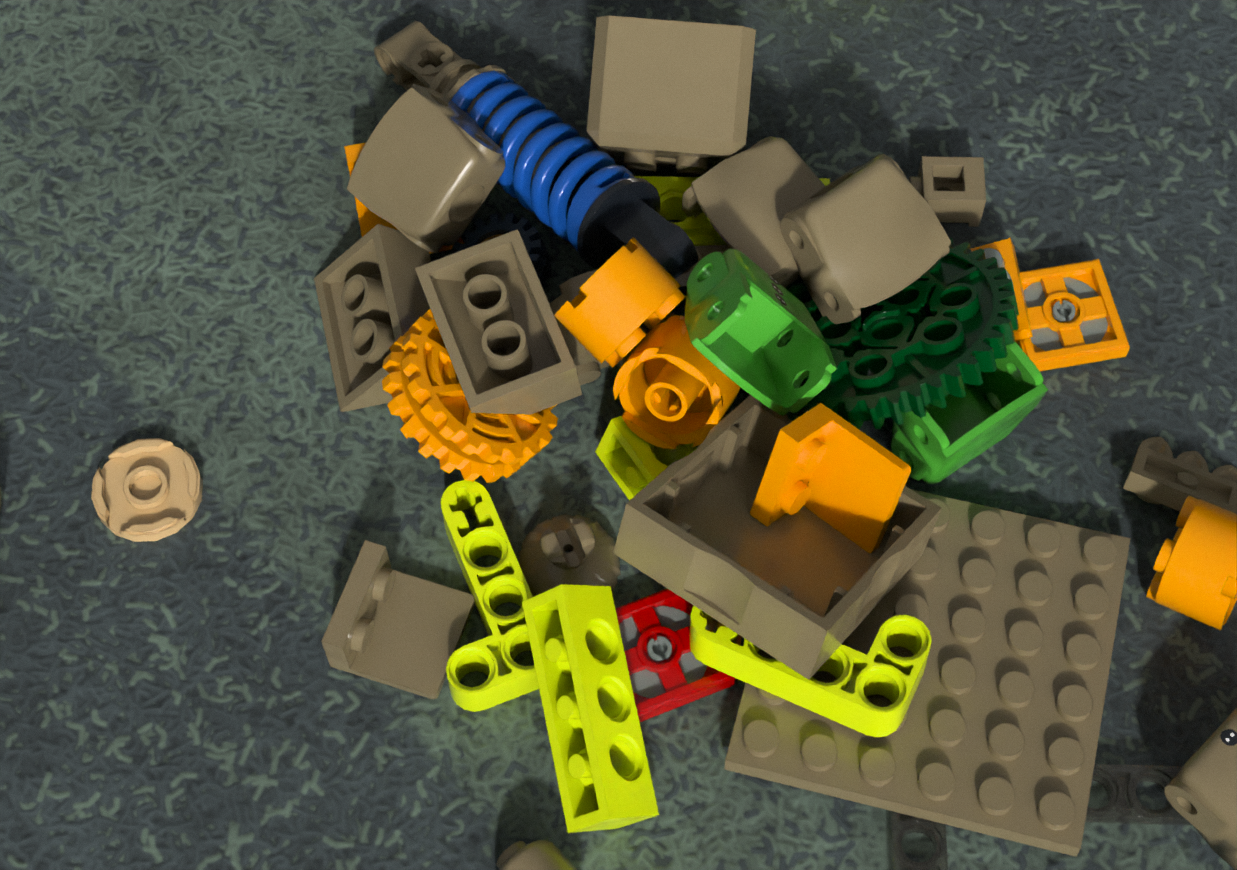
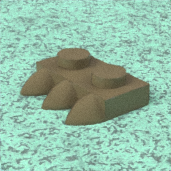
(1169, 481)

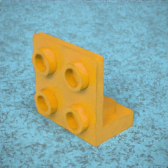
(834, 474)

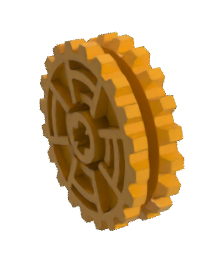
(440, 419)

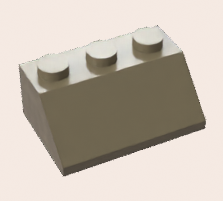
(365, 306)
(499, 328)

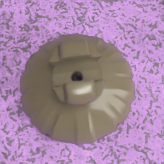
(589, 563)

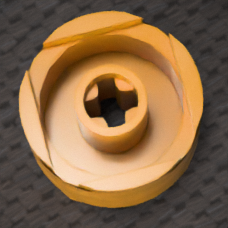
(617, 301)
(672, 388)
(1199, 565)

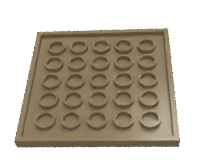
(1006, 697)

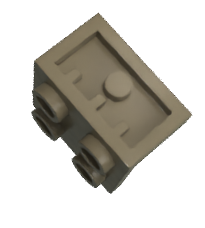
(395, 625)

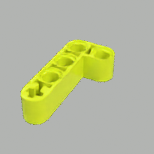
(490, 588)
(856, 672)

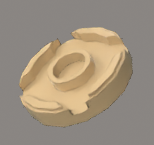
(158, 501)

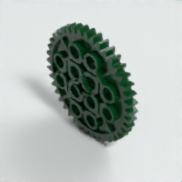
(918, 340)

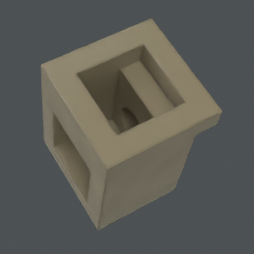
(953, 187)

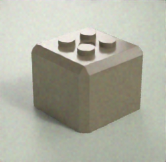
(670, 92)

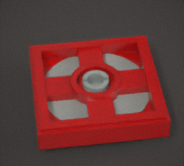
(660, 656)

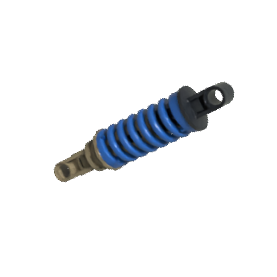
(545, 159)

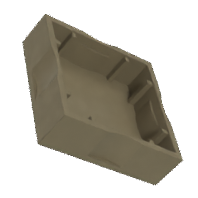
(779, 586)

